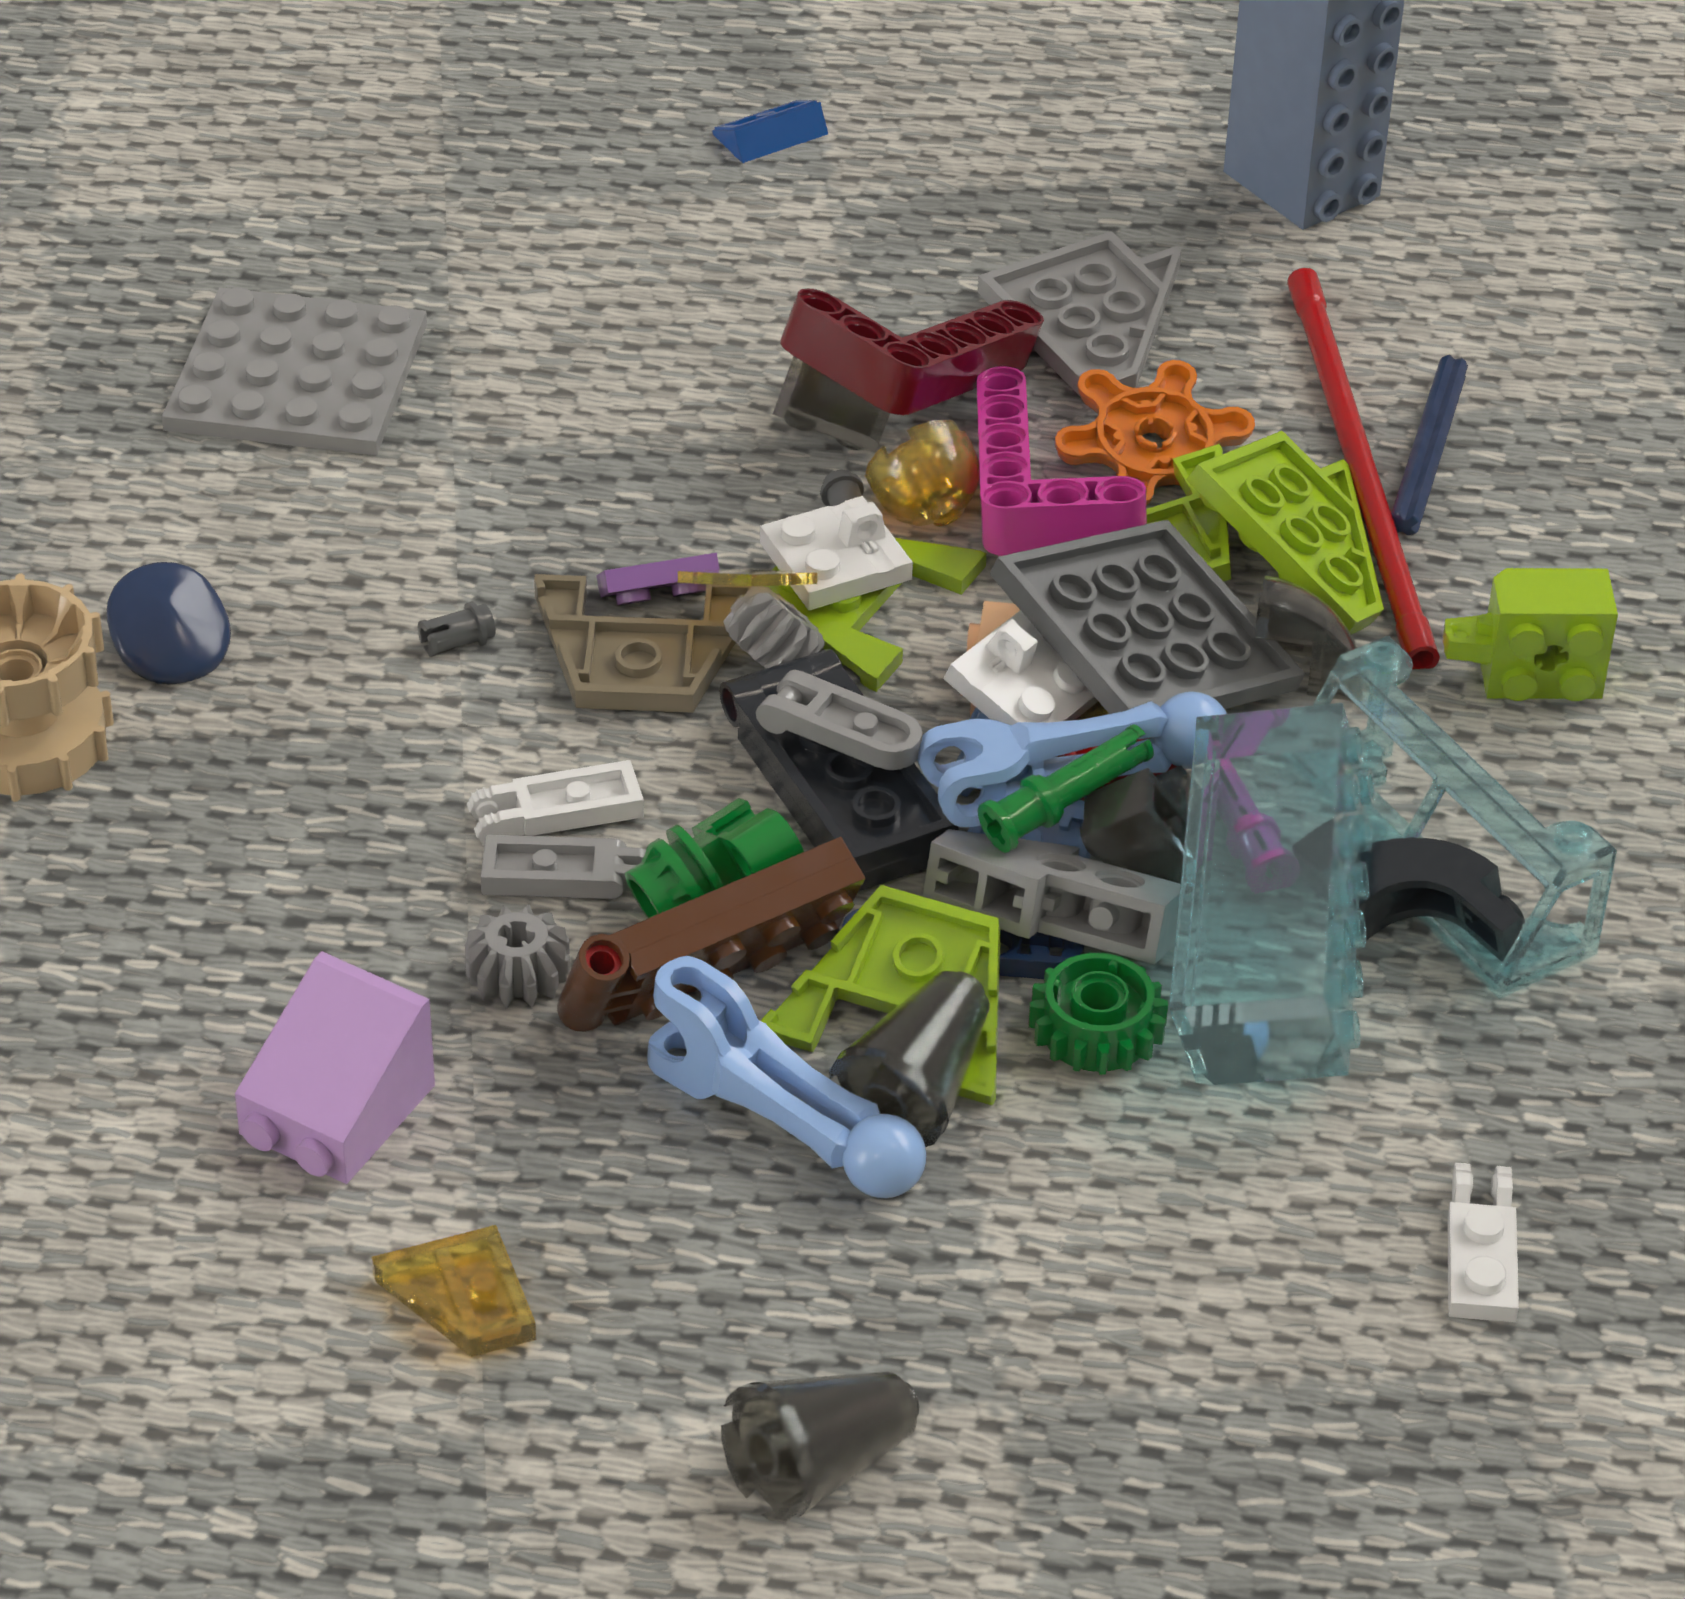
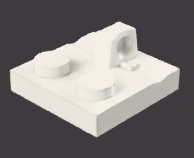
(845, 548)
(1019, 677)

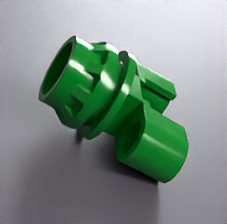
(721, 852)

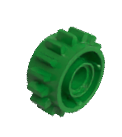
(1098, 1013)

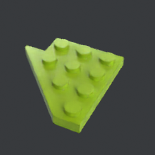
(1298, 520)

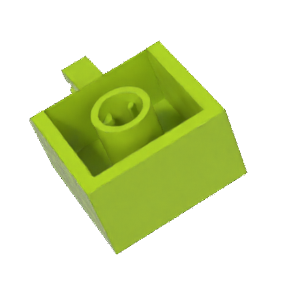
(1542, 634)

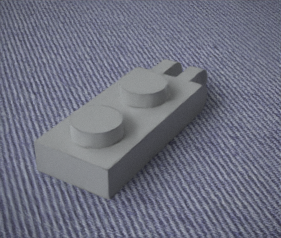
(557, 866)

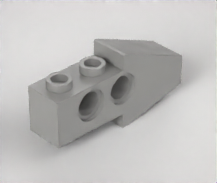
(1055, 893)

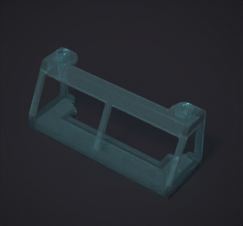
(1554, 854)

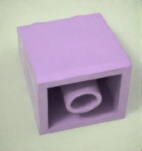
(338, 1070)

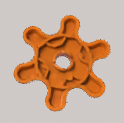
(1160, 408)

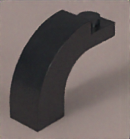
(1440, 881)

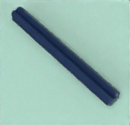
(1428, 445)

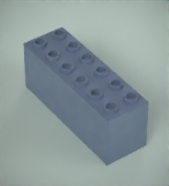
(1312, 103)

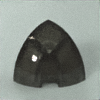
(1304, 628)

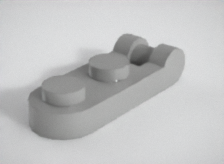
(841, 721)

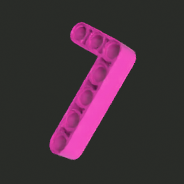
(1043, 512)

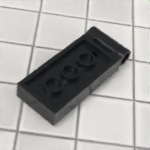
(878, 812)

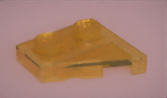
(461, 1289)

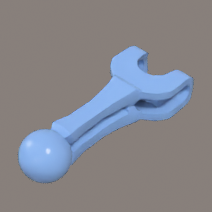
(1005, 754)
(751, 1066)

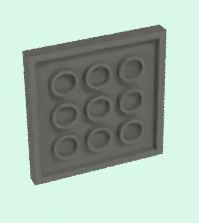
(1145, 619)

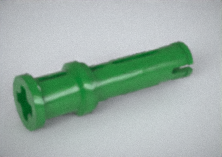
(1043, 798)

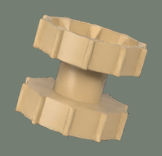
(48, 688)

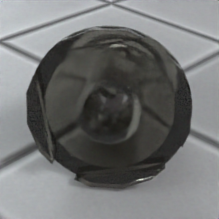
(919, 1053)
(813, 1435)

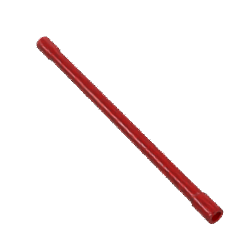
(1411, 625)

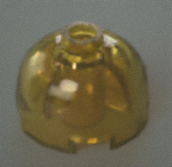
(927, 476)

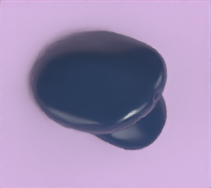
(168, 623)

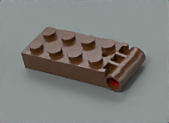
(727, 928)

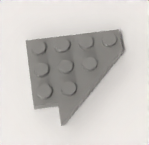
(1095, 304)

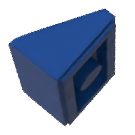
(773, 129)

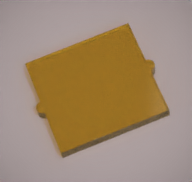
(747, 577)

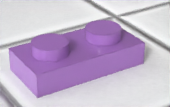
(634, 582)

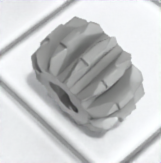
(771, 628)
(517, 956)

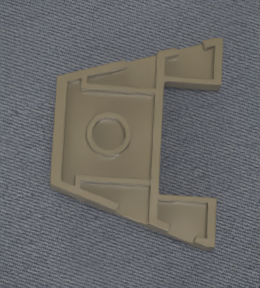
(634, 659)

